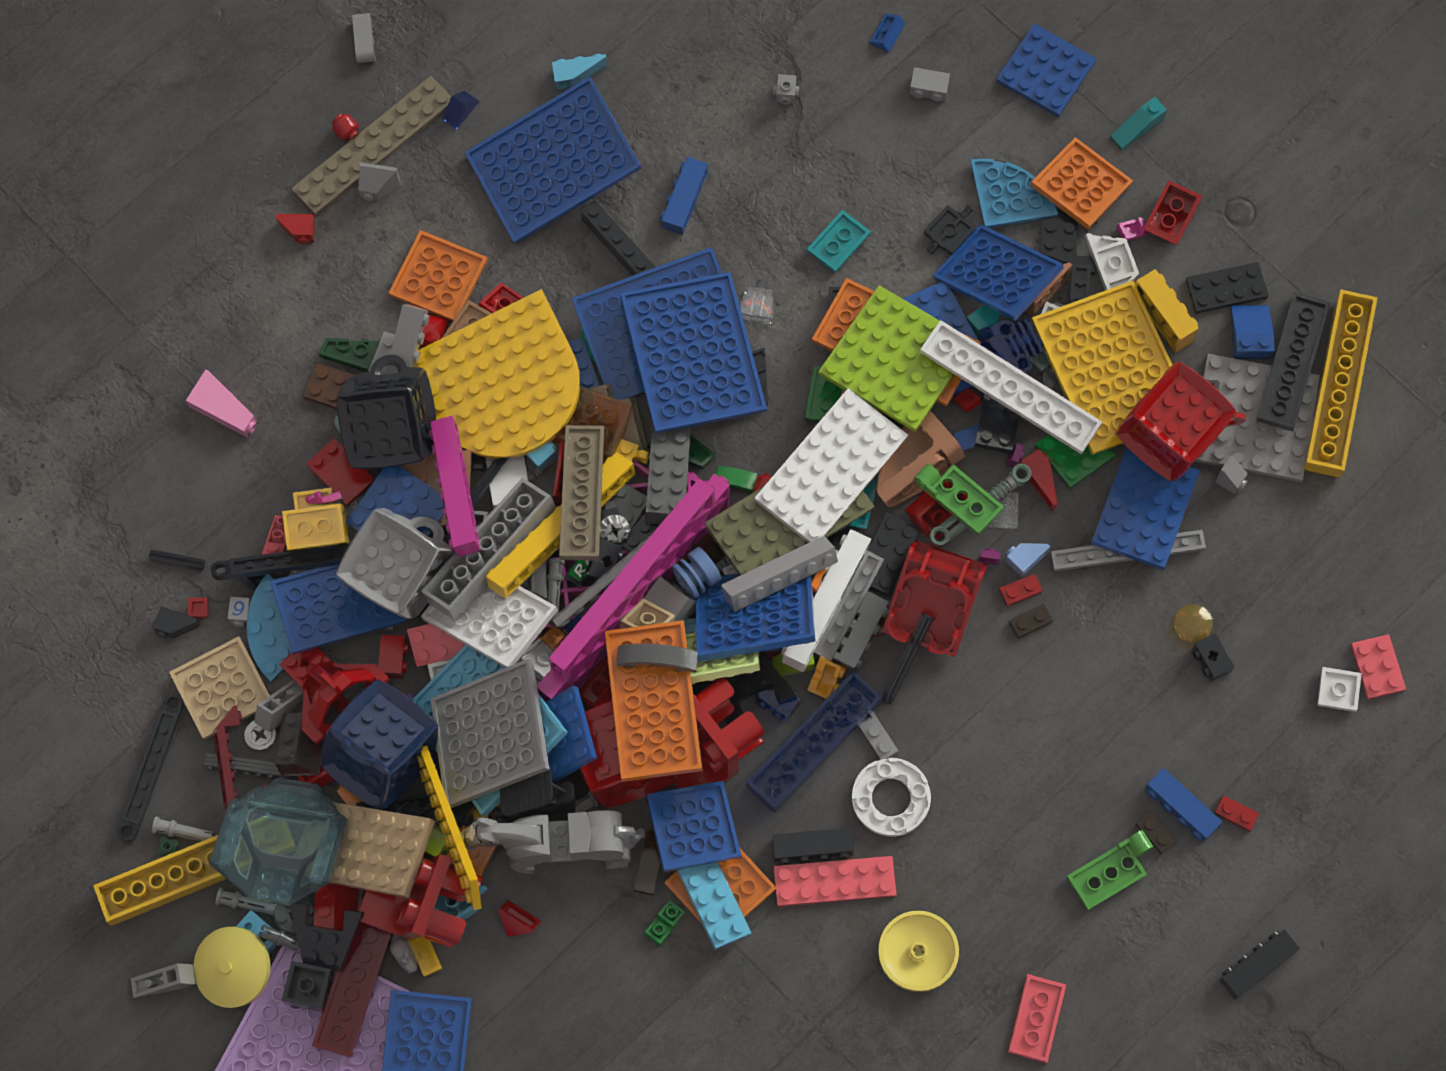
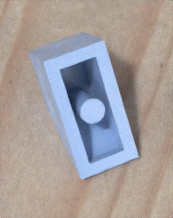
(1025, 556)

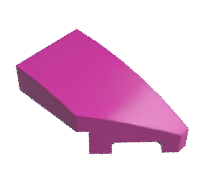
(1132, 229)
(317, 498)

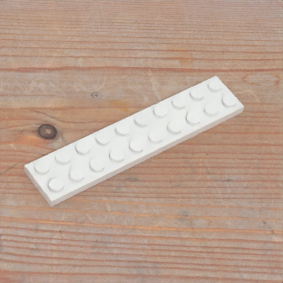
(1010, 387)

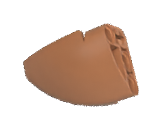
(928, 445)

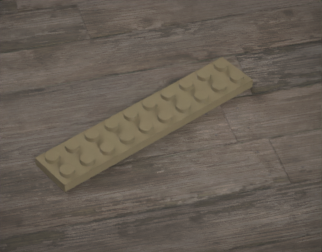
(372, 145)

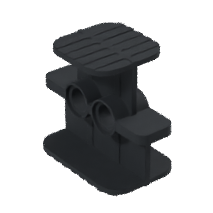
(538, 796)

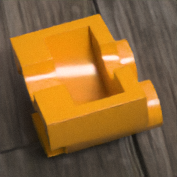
(826, 677)

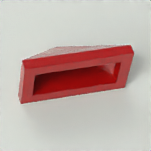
(516, 920)

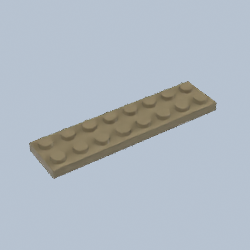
(582, 493)

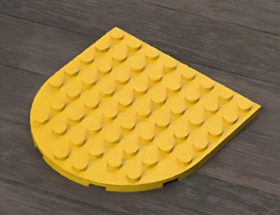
(505, 379)

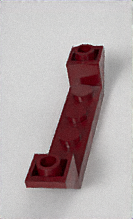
(224, 757)

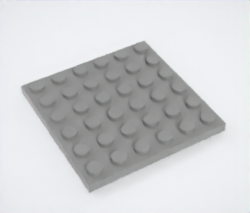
(1254, 444)
(490, 733)

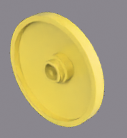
(918, 951)
(231, 967)

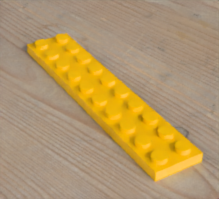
(449, 827)

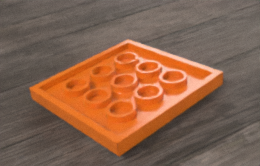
(1081, 183)
(438, 276)
(744, 879)

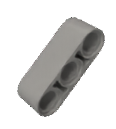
(363, 38)

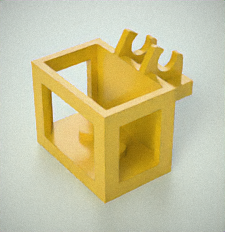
(315, 523)

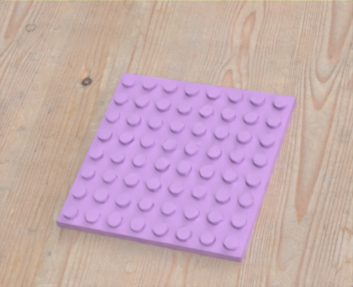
(282, 1035)

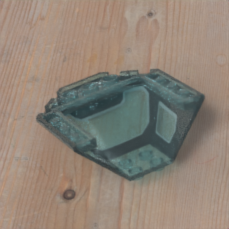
(279, 841)

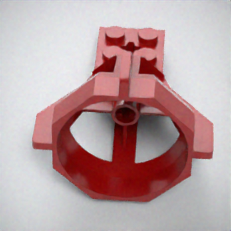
(323, 685)

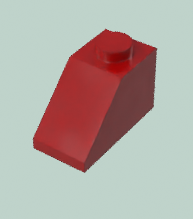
(298, 226)

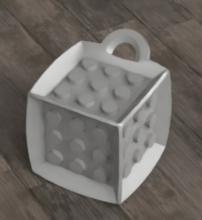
(394, 561)

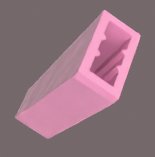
(219, 404)

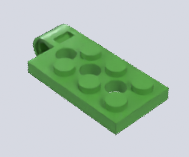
(931, 482)
(1130, 848)

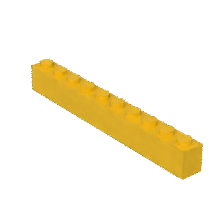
(546, 537)

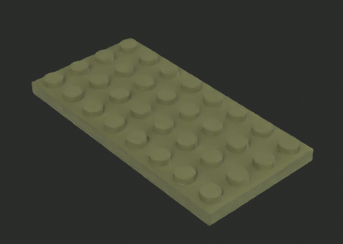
(755, 537)

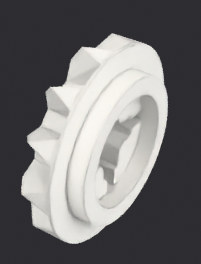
(617, 521)
(251, 737)

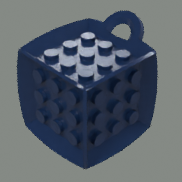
(377, 744)

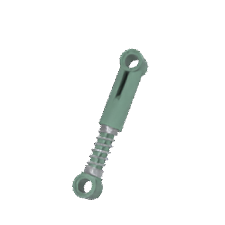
(1010, 483)

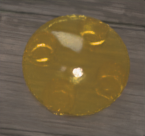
(1193, 623)

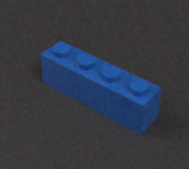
(684, 195)
(1183, 805)

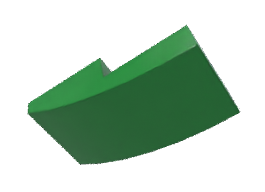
(738, 478)
(664, 923)

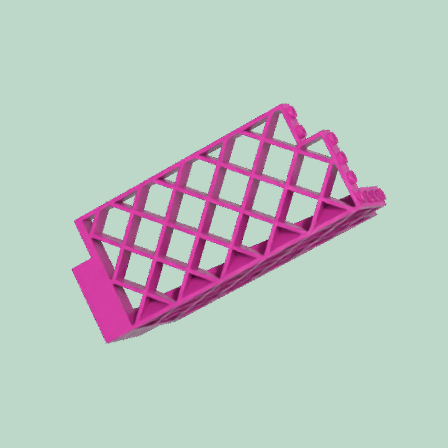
(581, 649)

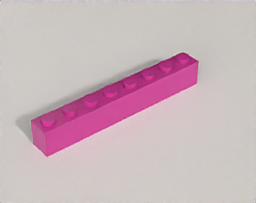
(455, 486)

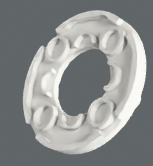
(891, 769)

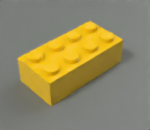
(1166, 311)

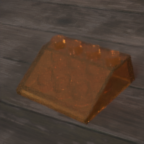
(600, 410)

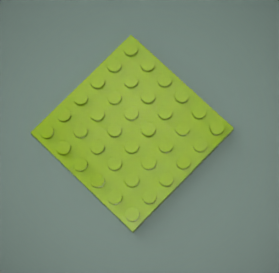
(884, 362)

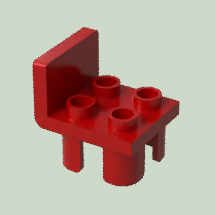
(939, 586)
(725, 747)
(416, 915)

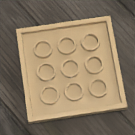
(217, 683)

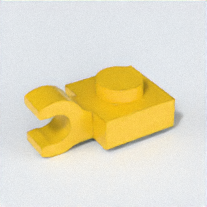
(632, 452)

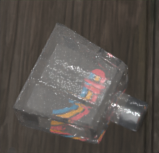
(758, 303)

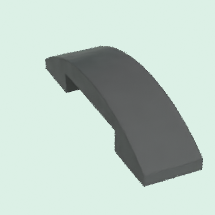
(657, 655)

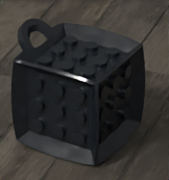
(386, 416)

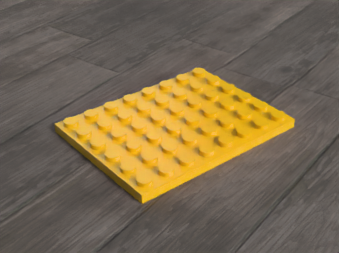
(1104, 356)

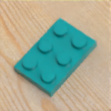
(838, 241)

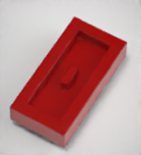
(1020, 590)
(1236, 813)

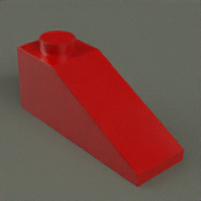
(1042, 477)

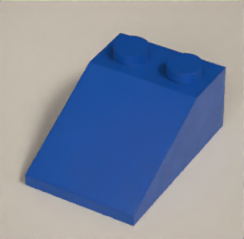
(1252, 332)

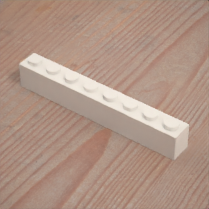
(829, 595)

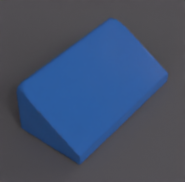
(887, 32)
(967, 437)

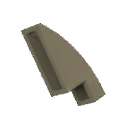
(635, 430)

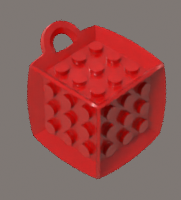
(1177, 421)
(604, 773)

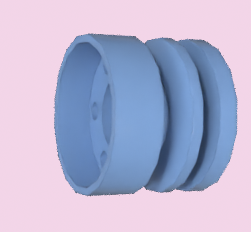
(693, 574)

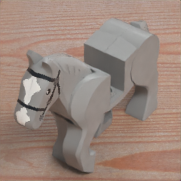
(537, 840)

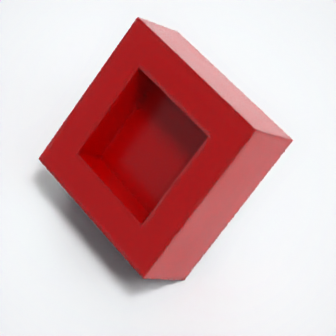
(967, 400)
(198, 607)

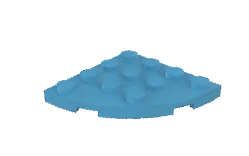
(1007, 195)
(266, 631)

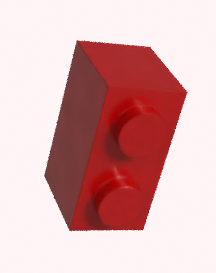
(392, 655)

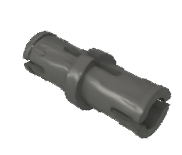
(279, 937)

